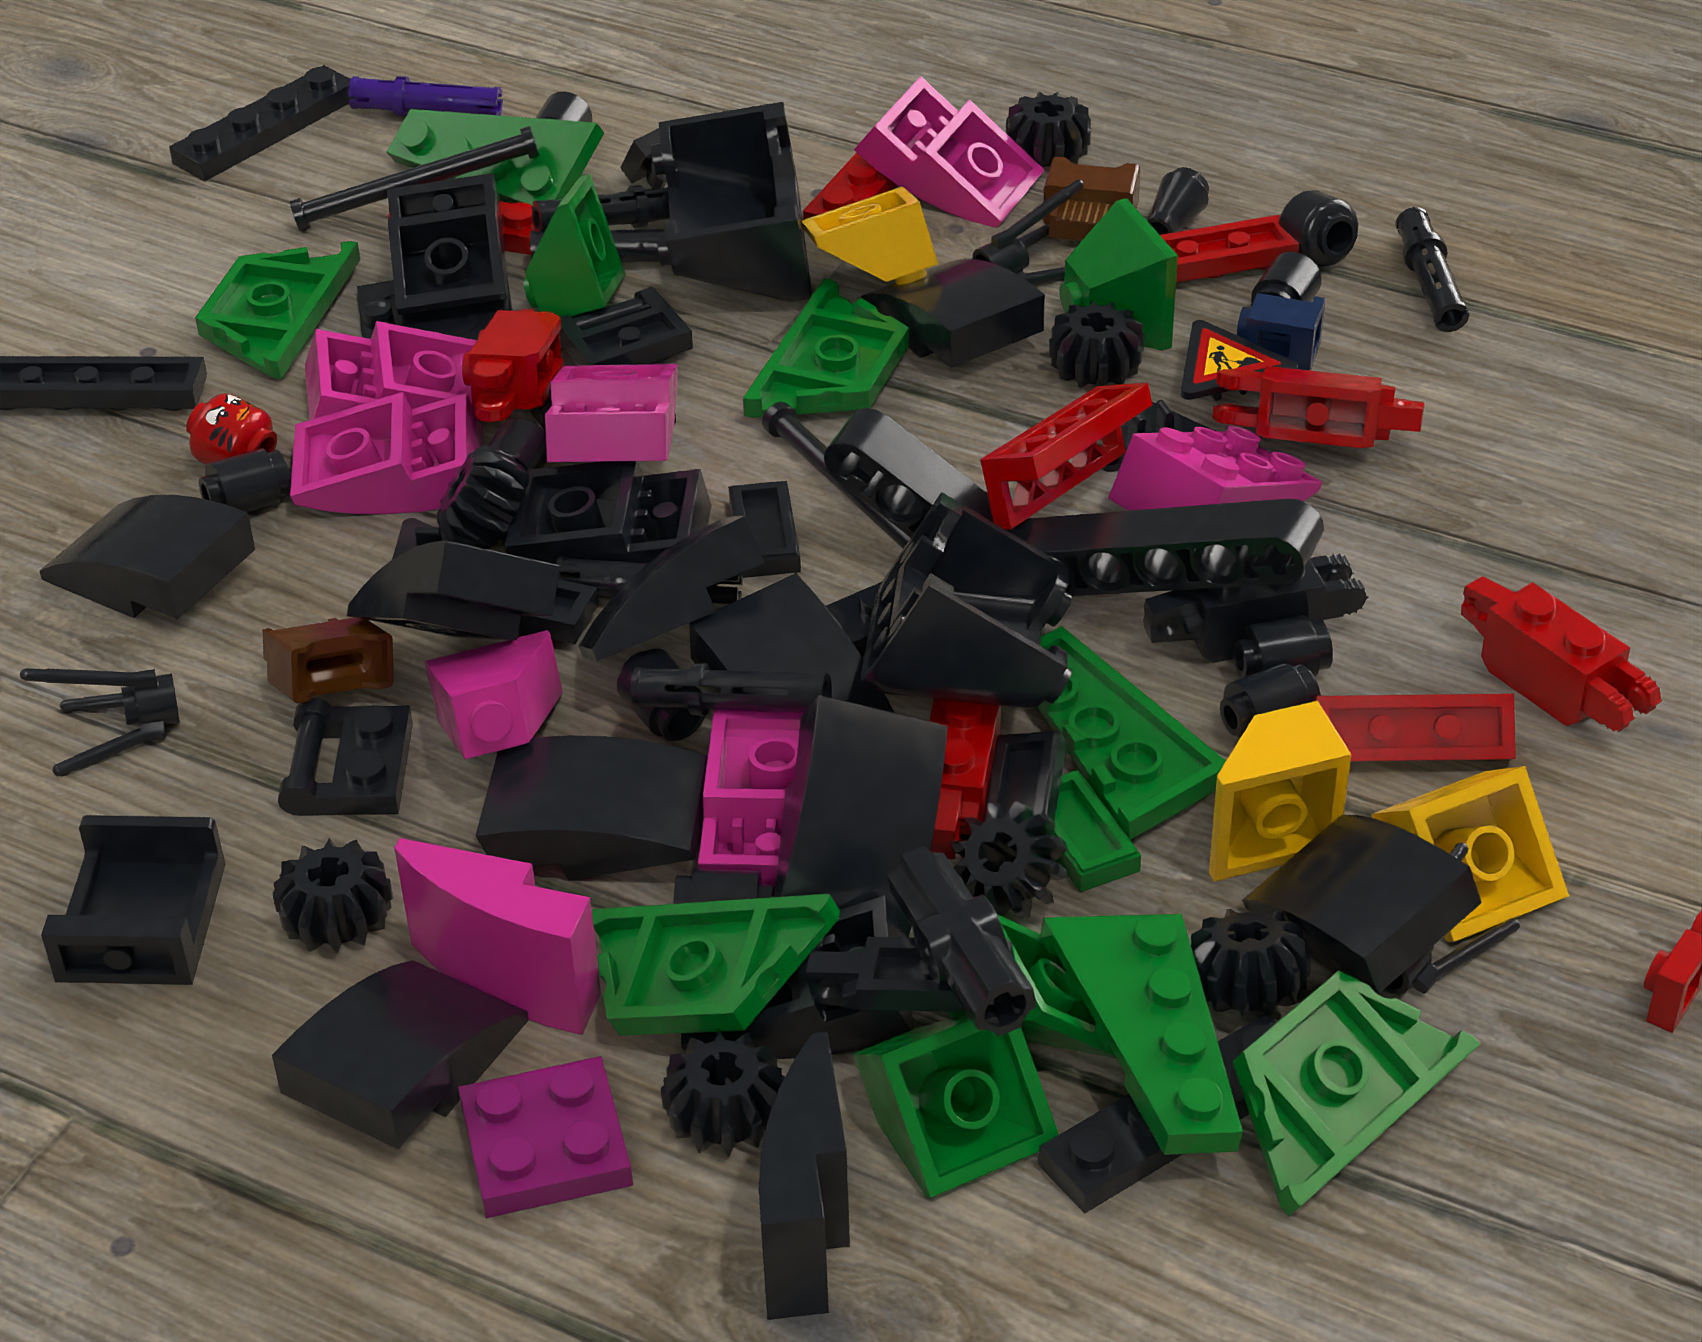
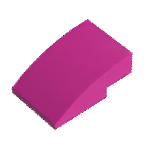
(950, 156)
(397, 359)
(611, 413)
(383, 455)
(745, 789)
(500, 933)

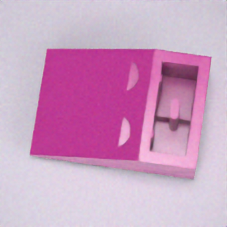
(1205, 470)

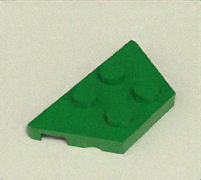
(274, 304)
(830, 357)
(703, 960)
(1337, 1080)

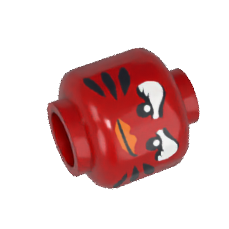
(228, 428)

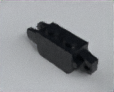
(1218, 614)

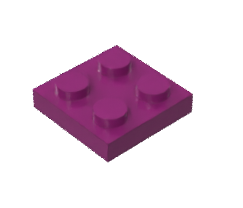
(545, 1136)

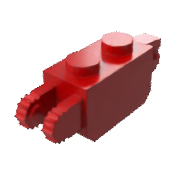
(513, 363)
(1318, 406)
(1557, 656)
(966, 769)

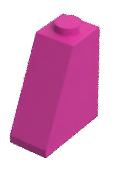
(495, 693)

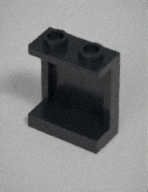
(138, 901)

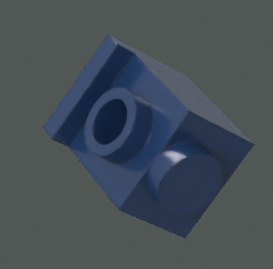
(1284, 327)

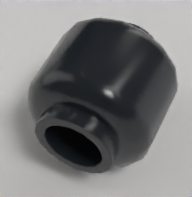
(1321, 226)

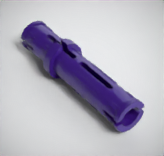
(402, 95)

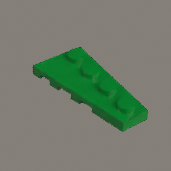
(562, 145)
(1125, 743)
(1155, 1020)

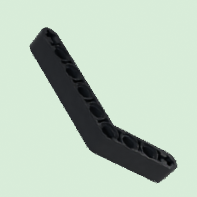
(1104, 551)

